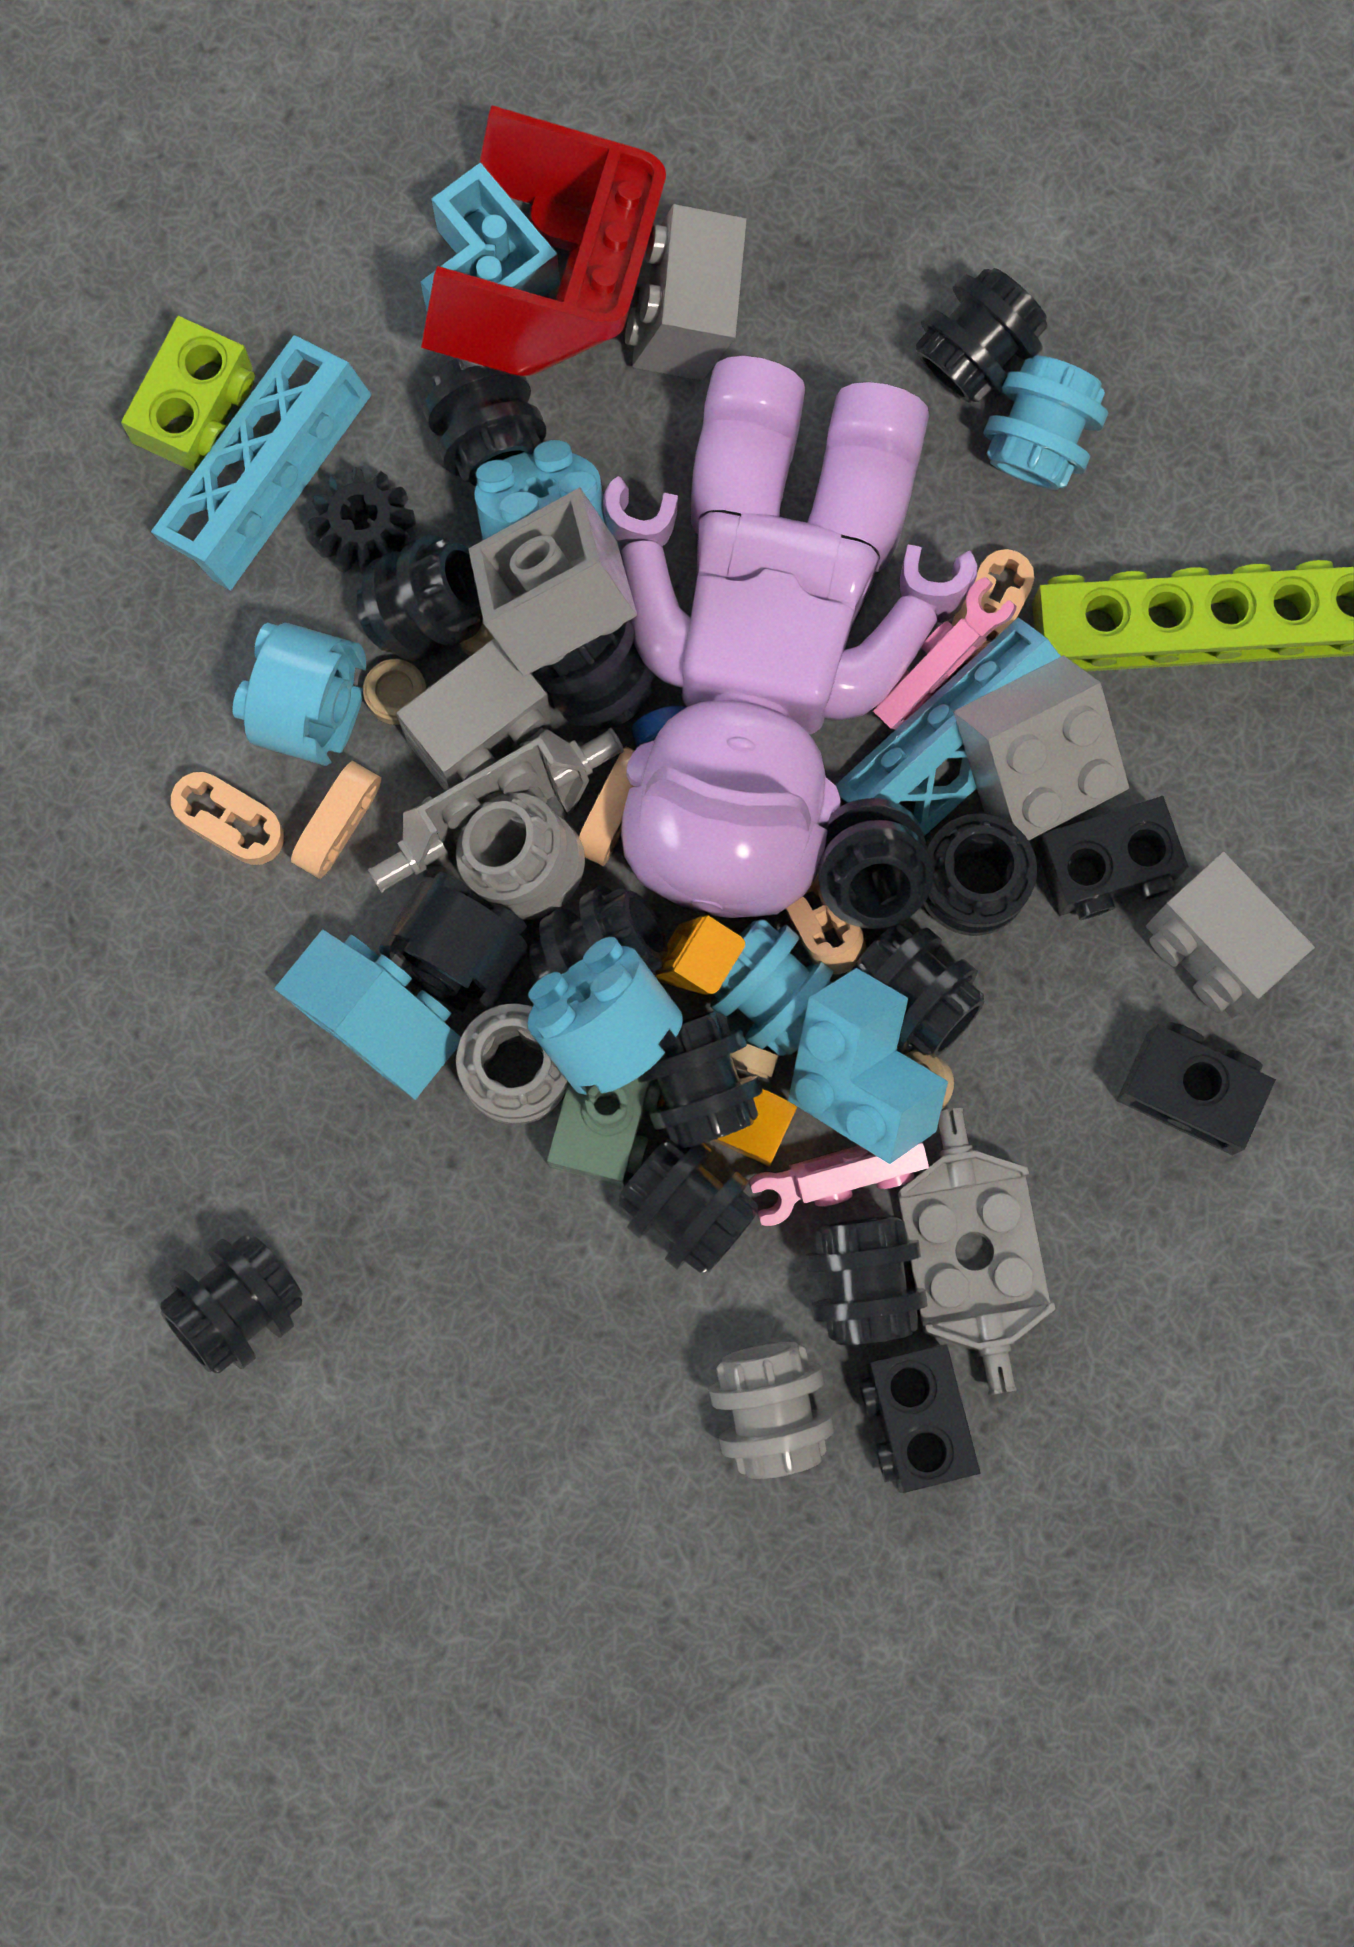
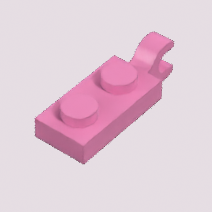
(946, 652)
(832, 1178)

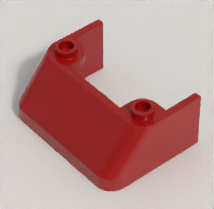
(584, 199)

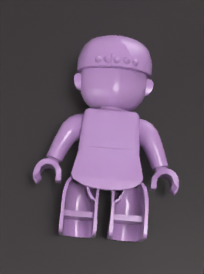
(734, 781)

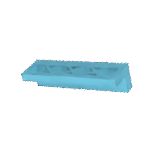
(275, 464)
(932, 734)

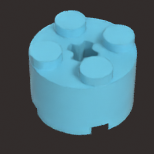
(527, 482)
(301, 692)
(603, 1017)

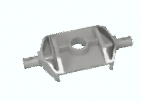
(533, 769)
(982, 1197)

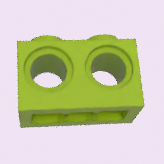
(173, 391)

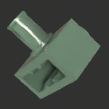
(600, 1131)

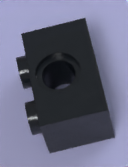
(1159, 1092)

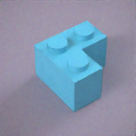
(491, 237)
(370, 1010)
(855, 1075)

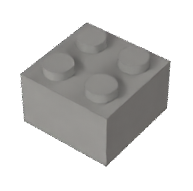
(687, 293)
(551, 582)
(474, 716)
(1042, 747)
(1227, 937)

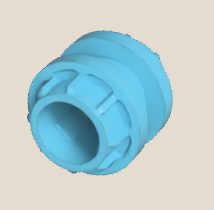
(1046, 422)
(771, 987)

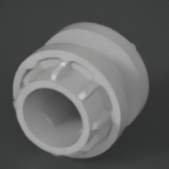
(520, 855)
(476, 1050)
(771, 1410)

